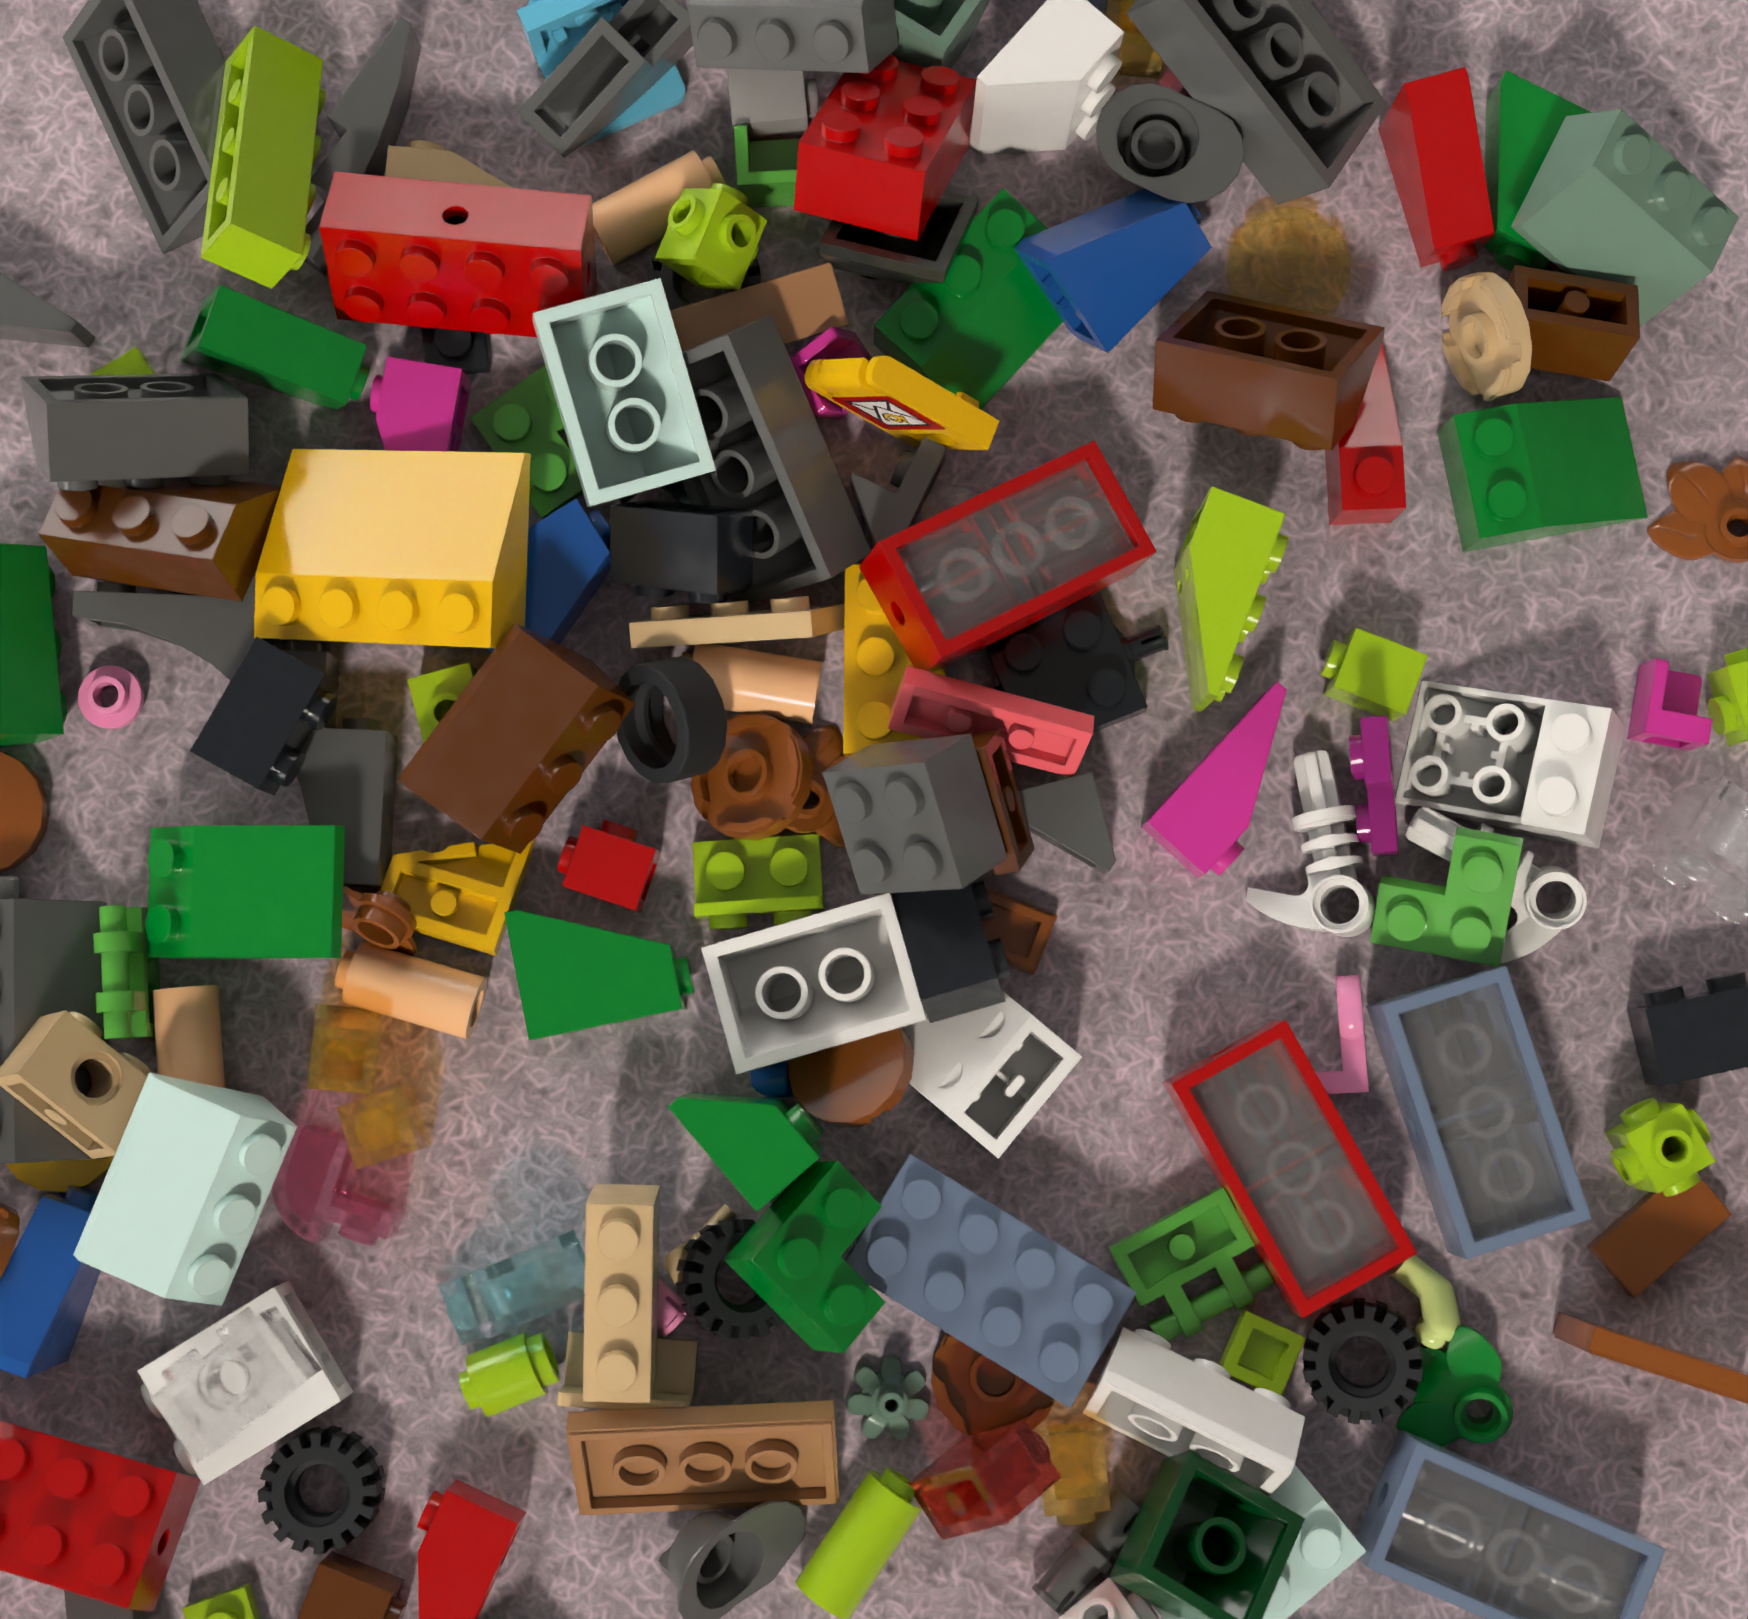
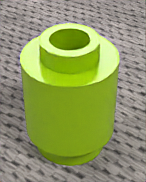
(509, 1373)

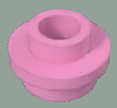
(129, 699)

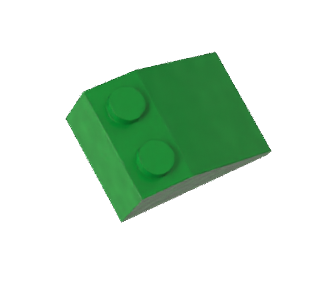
(1540, 470)
(245, 892)

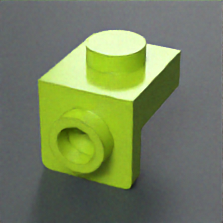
(1730, 698)

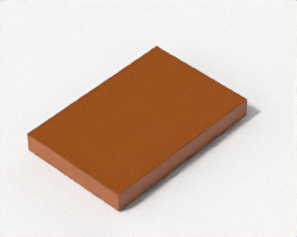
(1652, 1357)

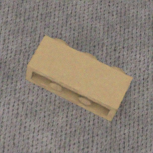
(621, 1293)

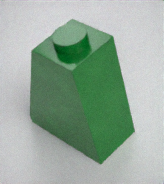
(1517, 138)
(275, 350)
(590, 976)

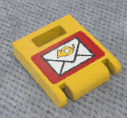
(902, 402)

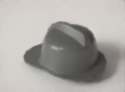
(1169, 143)
(728, 1558)

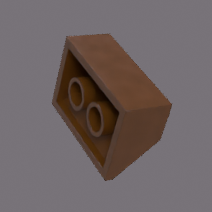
(1265, 369)
(164, 536)
(517, 739)

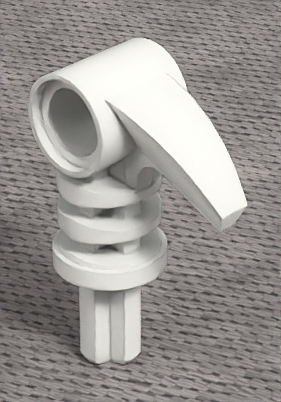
(1330, 846)
(1531, 926)

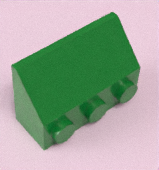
(983, 316)
(29, 649)
(752, 1139)

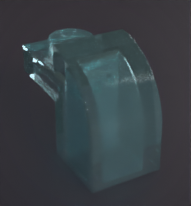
(516, 1288)

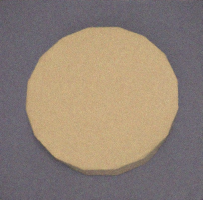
(1487, 336)

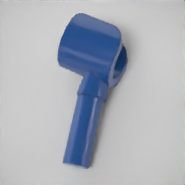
(772, 1081)

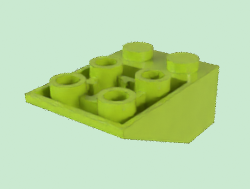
(1217, 581)

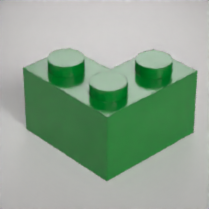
(797, 1261)

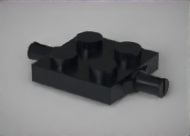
(1077, 662)

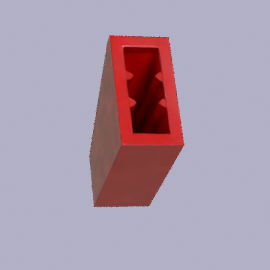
(1439, 168)

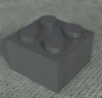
(915, 815)

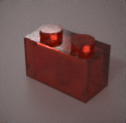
(985, 1480)

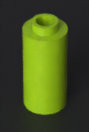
(860, 1542)

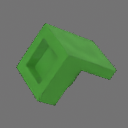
(766, 169)

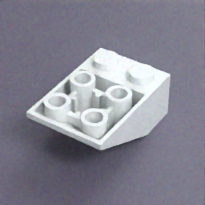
(1512, 761)
(989, 1069)

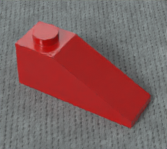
(1368, 462)
(462, 1550)

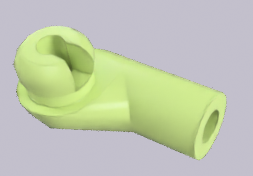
(1436, 1299)

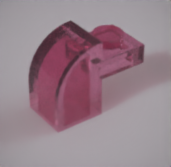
(313, 1192)

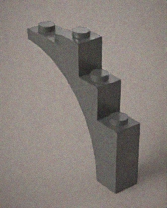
(345, 771)

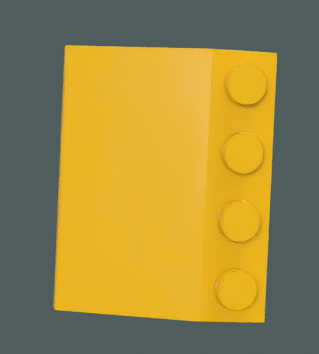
(396, 548)

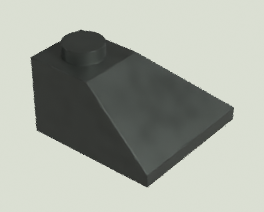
(898, 258)

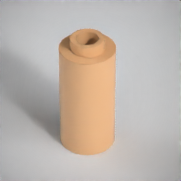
(640, 211)
(762, 681)
(411, 989)
(189, 1034)

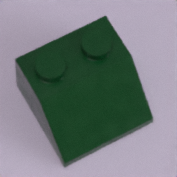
(1206, 1543)

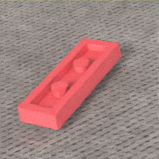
(1033, 730)

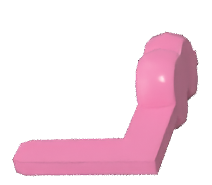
(1350, 1014)

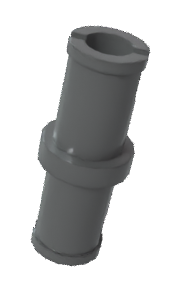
(1087, 1554)

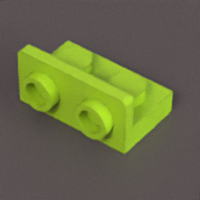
(757, 879)

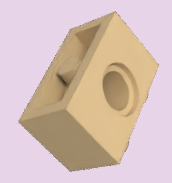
(43, 1079)

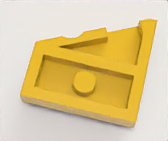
(460, 891)

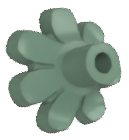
(881, 1387)

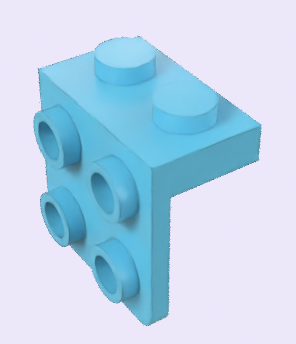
(559, 25)

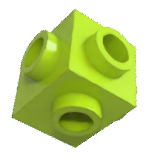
(711, 237)
(1639, 1147)

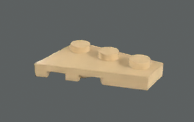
(736, 623)

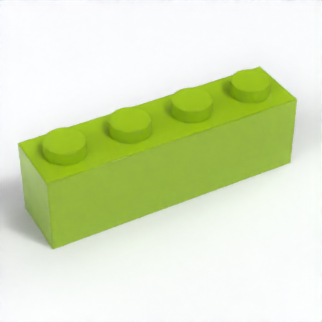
(264, 159)

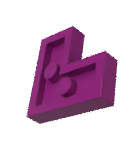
(1373, 762)

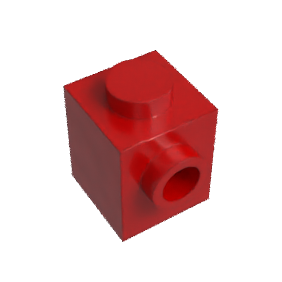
(609, 865)

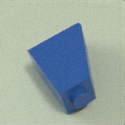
(1114, 263)
(564, 568)
(46, 1286)

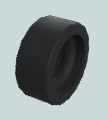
(697, 715)

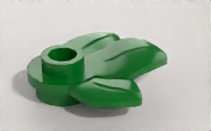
(1450, 1383)

